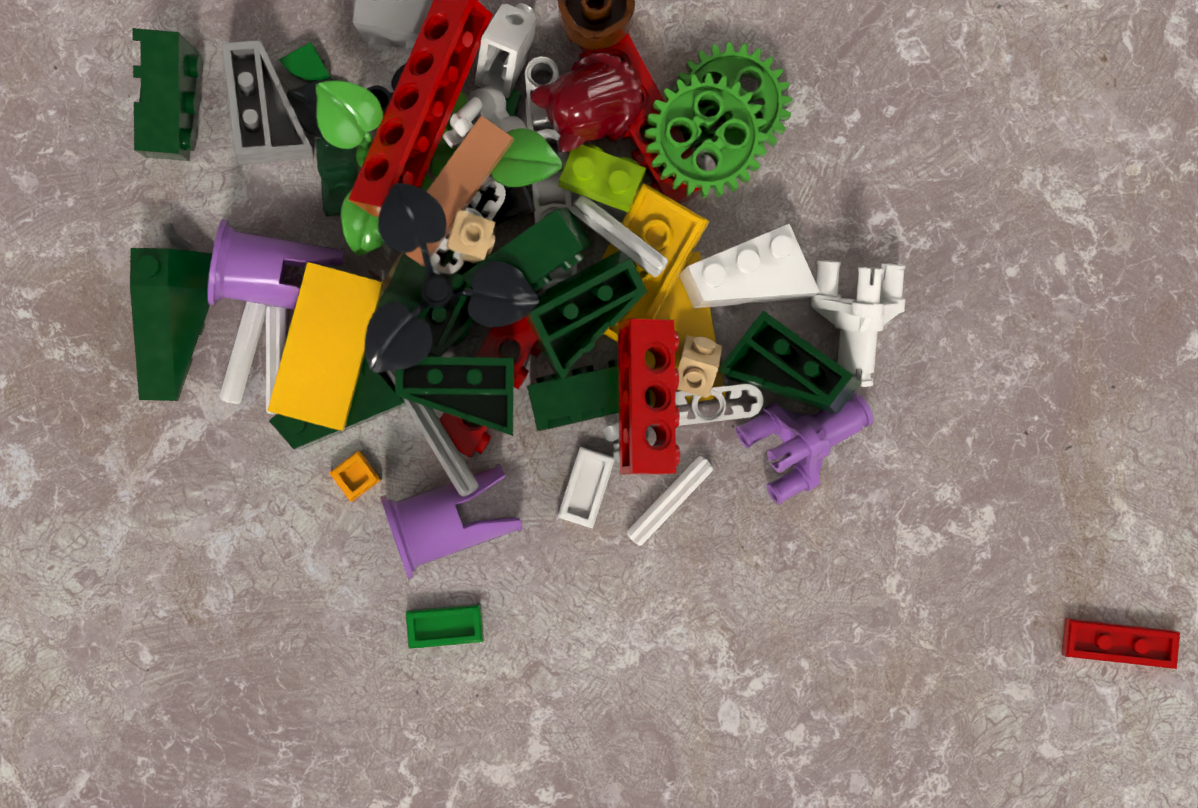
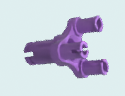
(804, 440)

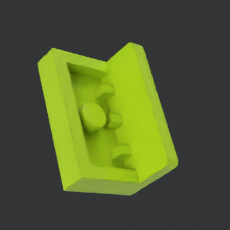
(602, 177)

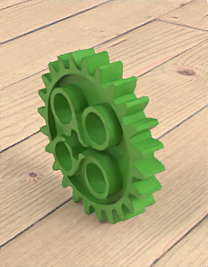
(738, 66)
(683, 112)

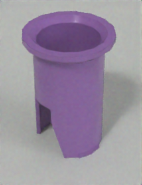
(254, 266)
(430, 526)

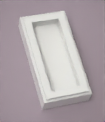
(586, 487)

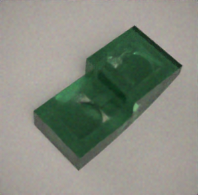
(337, 173)
(405, 284)

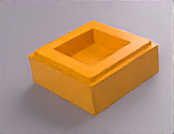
(355, 476)

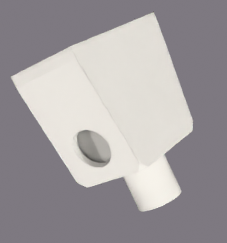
(510, 31)

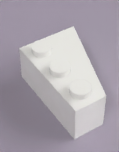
(752, 272)

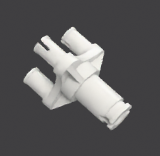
(861, 318)

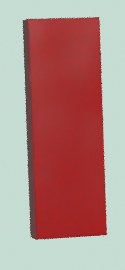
(1121, 643)

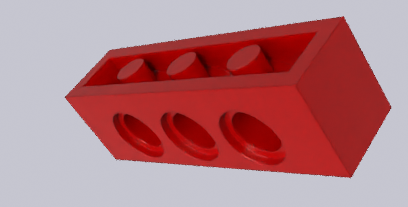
(635, 415)
(475, 439)

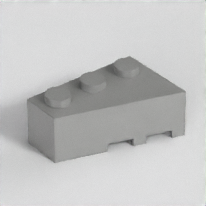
(390, 22)
(260, 112)

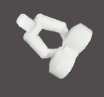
(486, 102)

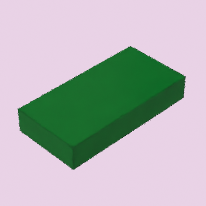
(444, 626)

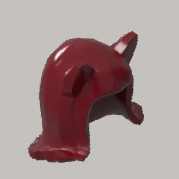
(591, 100)

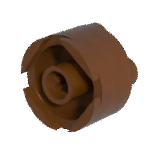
(594, 27)

